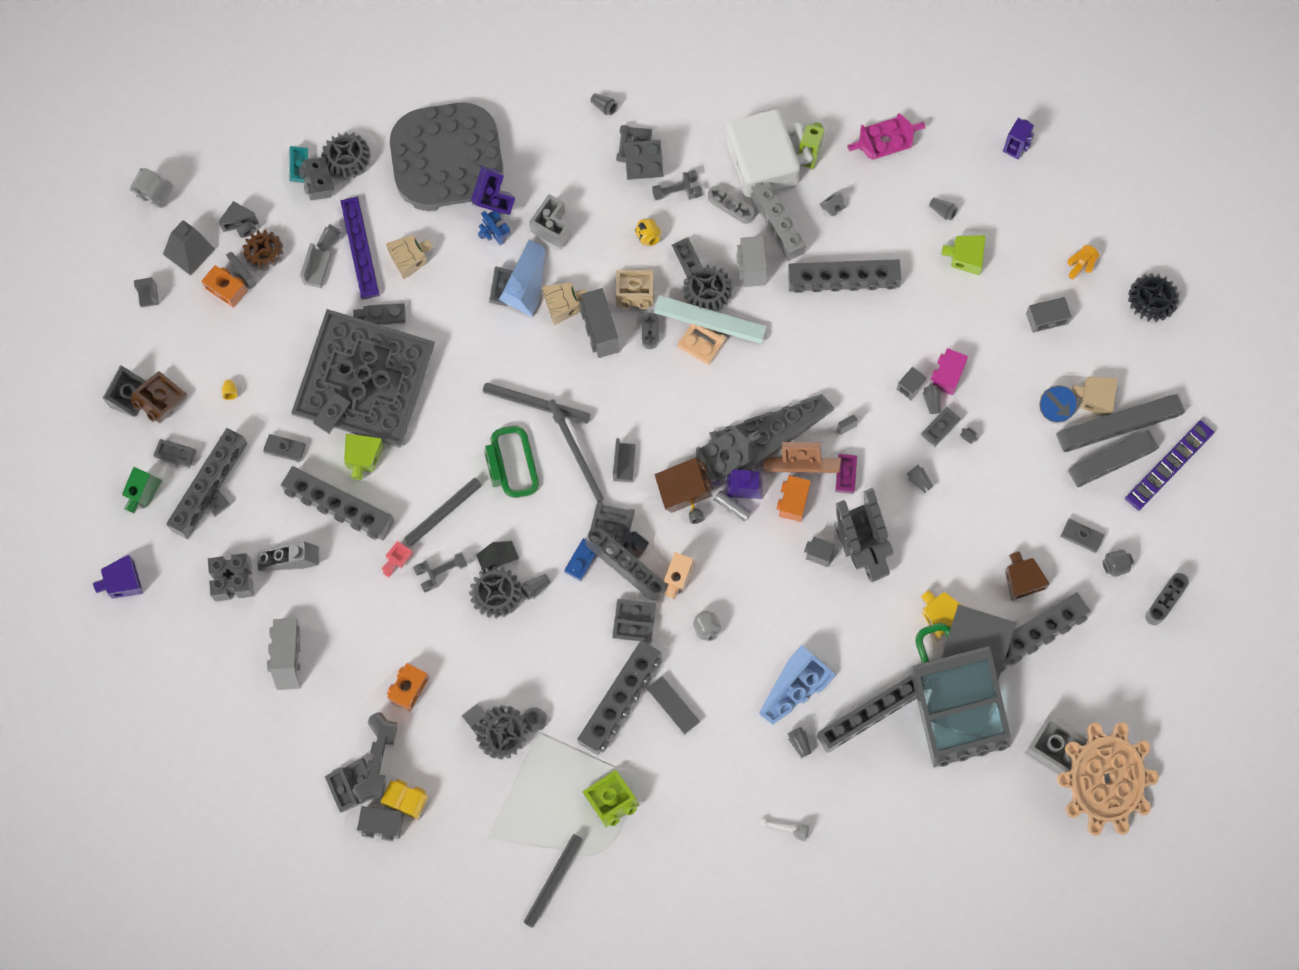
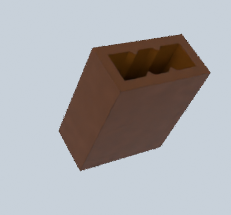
(684, 484)

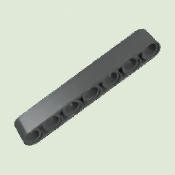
(1120, 423)

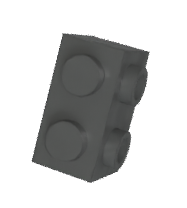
(316, 178)

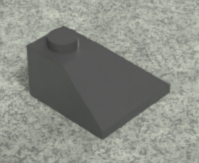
(187, 248)

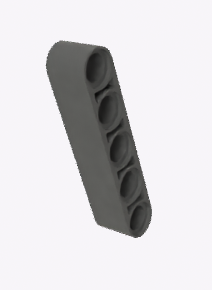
(1113, 458)
(622, 554)

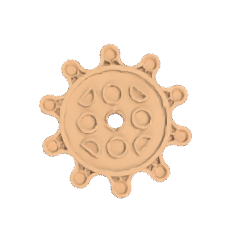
(1127, 781)

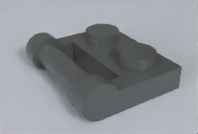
(638, 134)
(611, 525)

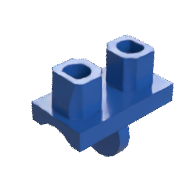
(498, 233)

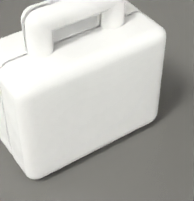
(765, 150)

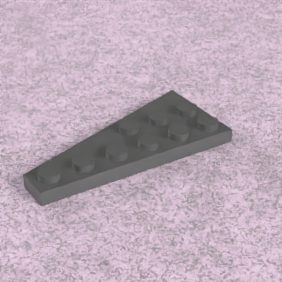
(779, 427)

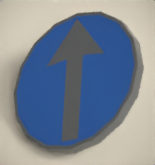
(1058, 403)

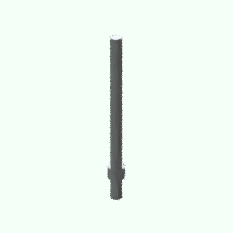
(559, 418)

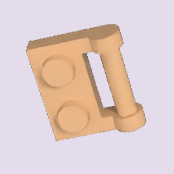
(700, 347)

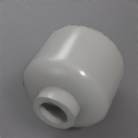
(707, 625)

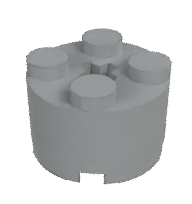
(151, 187)

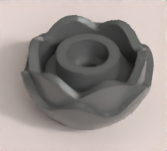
(541, 718)

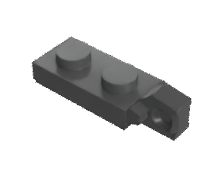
(382, 313)

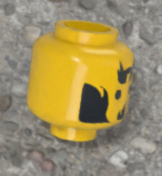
(648, 232)

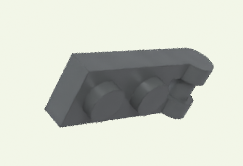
(687, 257)

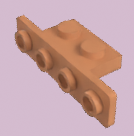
(802, 458)

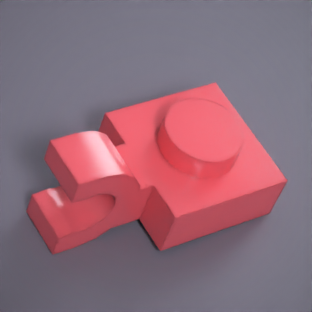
(397, 556)

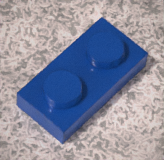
(580, 561)

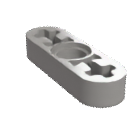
(729, 197)

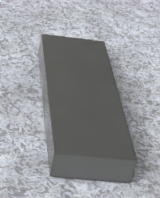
(673, 705)

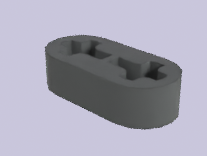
(654, 331)

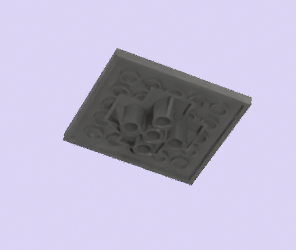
(381, 409)

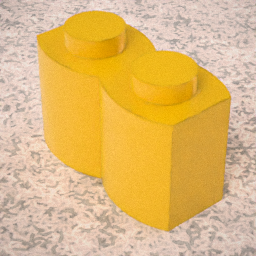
(404, 799)

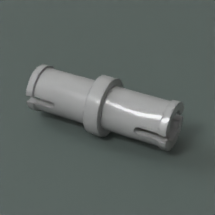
(732, 505)

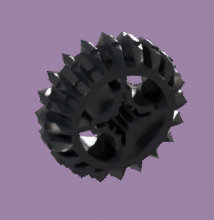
(1164, 306)

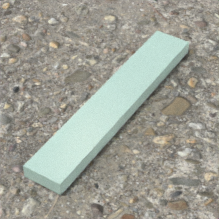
(709, 319)

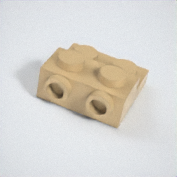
(634, 288)

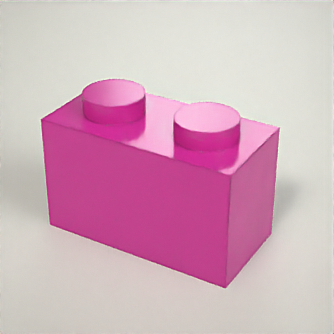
(950, 370)

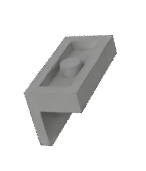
(315, 266)

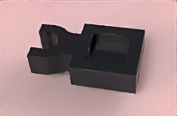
(633, 542)

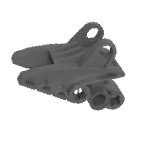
(864, 536)

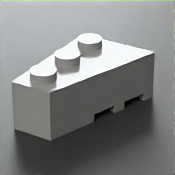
(284, 653)

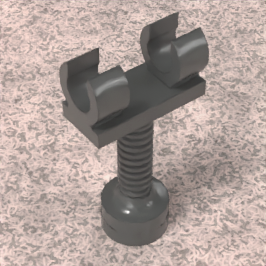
(690, 176)
(458, 561)

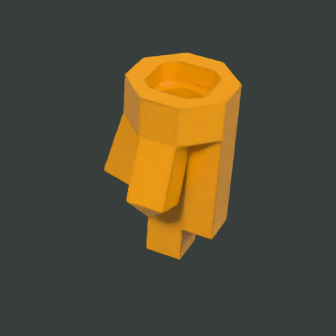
(1085, 257)

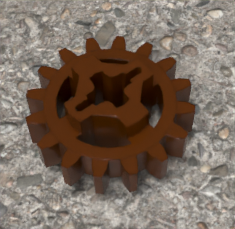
(262, 249)

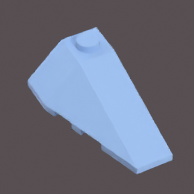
(525, 282)
(798, 680)

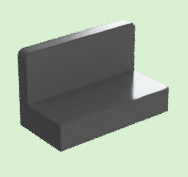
(623, 461)

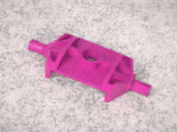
(897, 129)

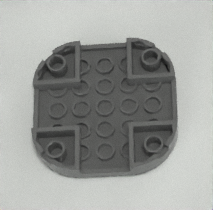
(441, 153)

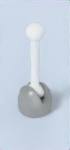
(799, 831)

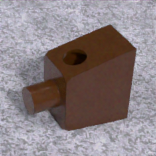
(1024, 577)

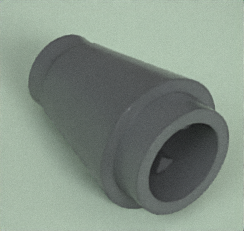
(604, 104)
(944, 208)
(328, 237)
(933, 399)
(920, 478)
(535, 586)
(799, 741)

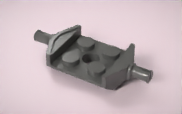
(740, 453)

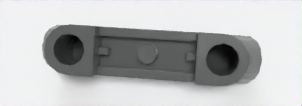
(374, 784)

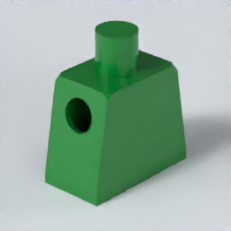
(140, 489)

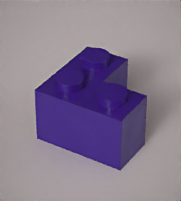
(488, 192)

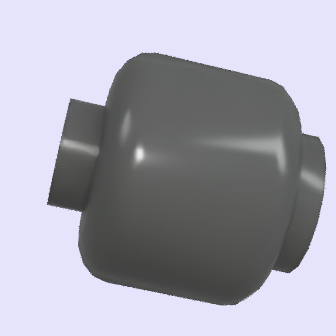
(1117, 563)

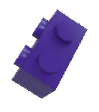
(1019, 138)

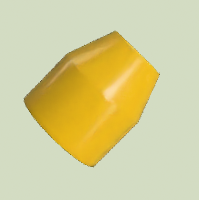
(229, 390)

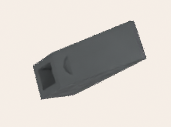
(291, 556)

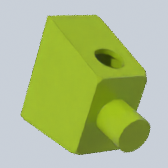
(812, 138)
(966, 253)
(361, 454)

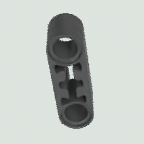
(1168, 588)

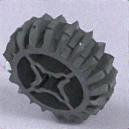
(345, 148)
(717, 298)
(482, 582)
(498, 747)

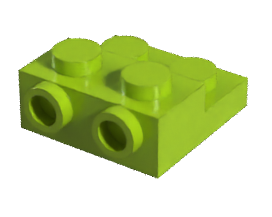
(611, 799)

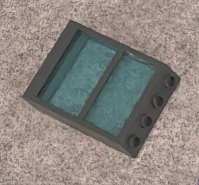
(961, 706)

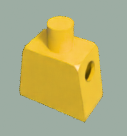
(939, 610)

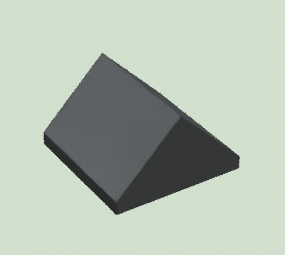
(120, 391)

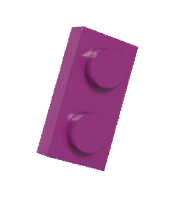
(847, 476)

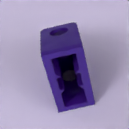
(744, 484)
(119, 579)

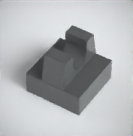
(831, 202)

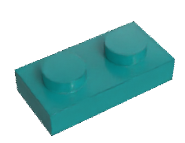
(296, 157)

